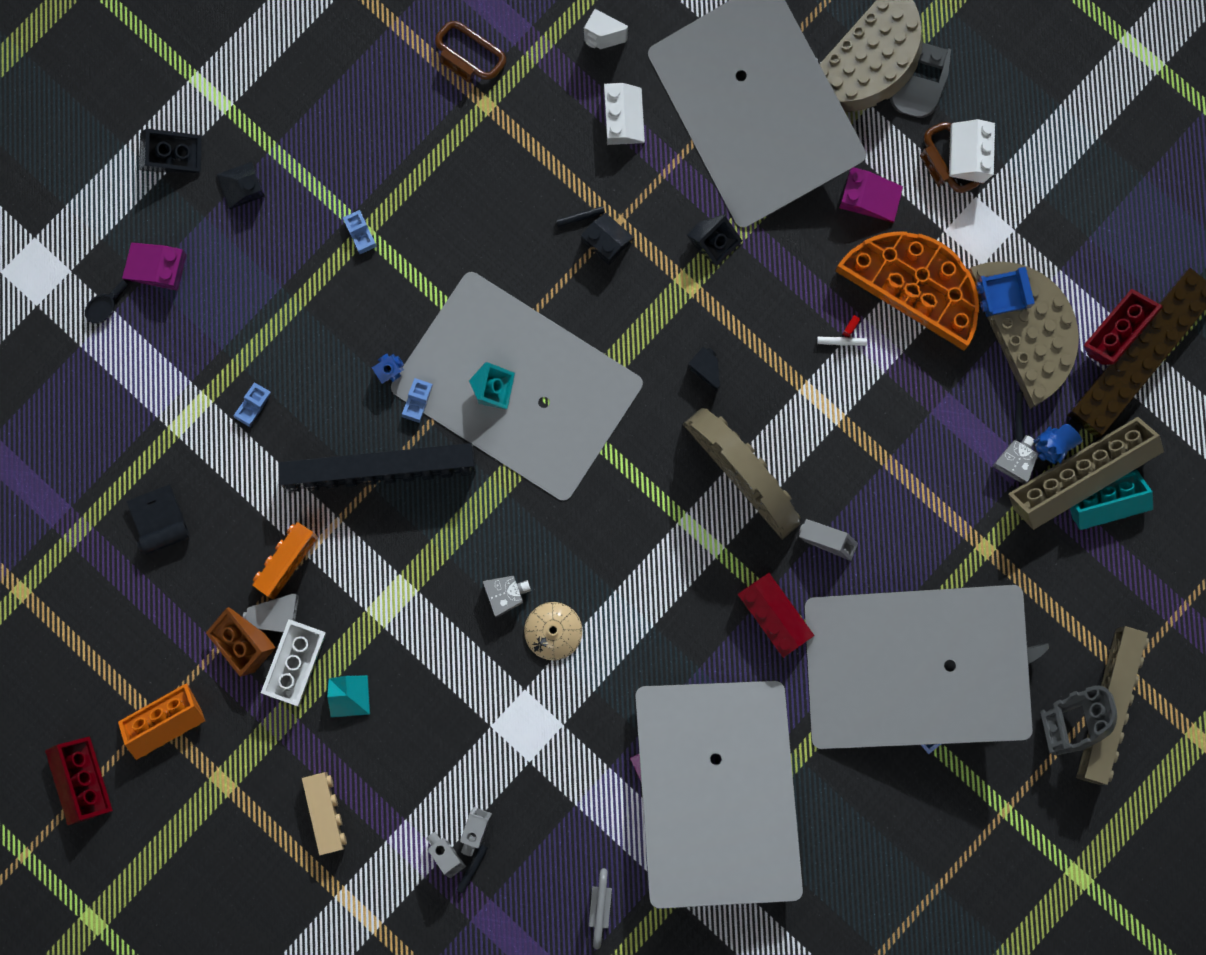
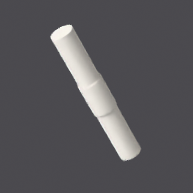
(842, 341)

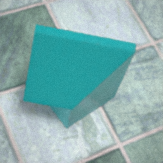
(492, 385)
(348, 696)

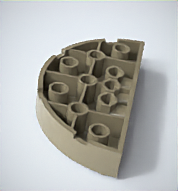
(875, 55)
(1035, 340)
(744, 470)

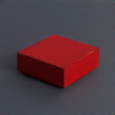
(851, 326)

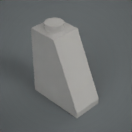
(828, 539)
(273, 614)

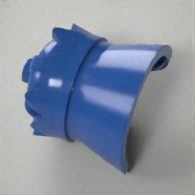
(1055, 443)

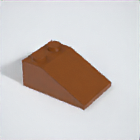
(240, 642)

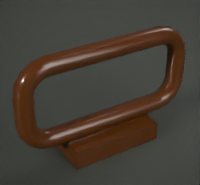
(460, 65)
(937, 166)

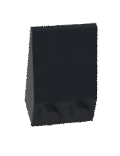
(169, 151)

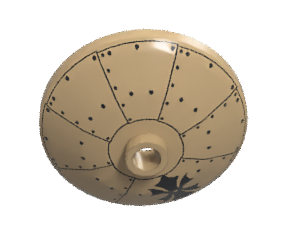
(555, 645)

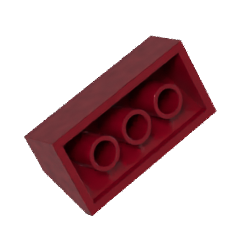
(1121, 328)
(776, 615)
(78, 780)

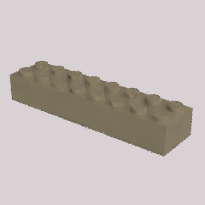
(1086, 472)
(1120, 679)

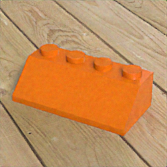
(285, 560)
(161, 721)

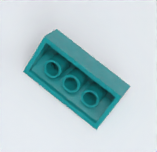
(1116, 501)

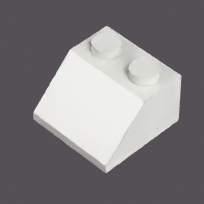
(604, 31)

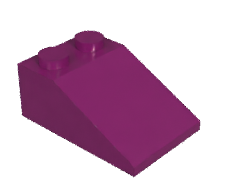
(871, 195)
(155, 265)

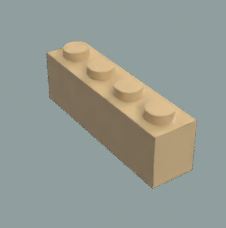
(323, 813)

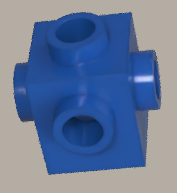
(382, 370)

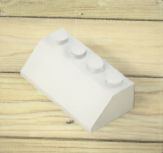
(293, 662)

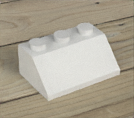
(623, 114)
(972, 150)

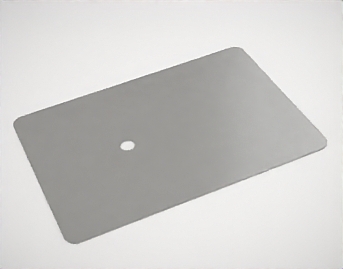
(764, 134)
(541, 444)
(883, 673)
(723, 827)

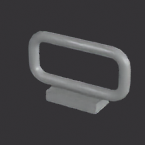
(600, 908)

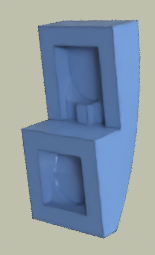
(359, 232)
(417, 400)
(252, 404)

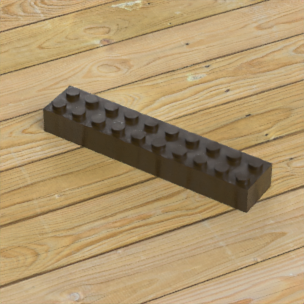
(1125, 378)

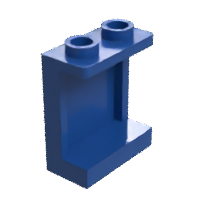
(1005, 292)

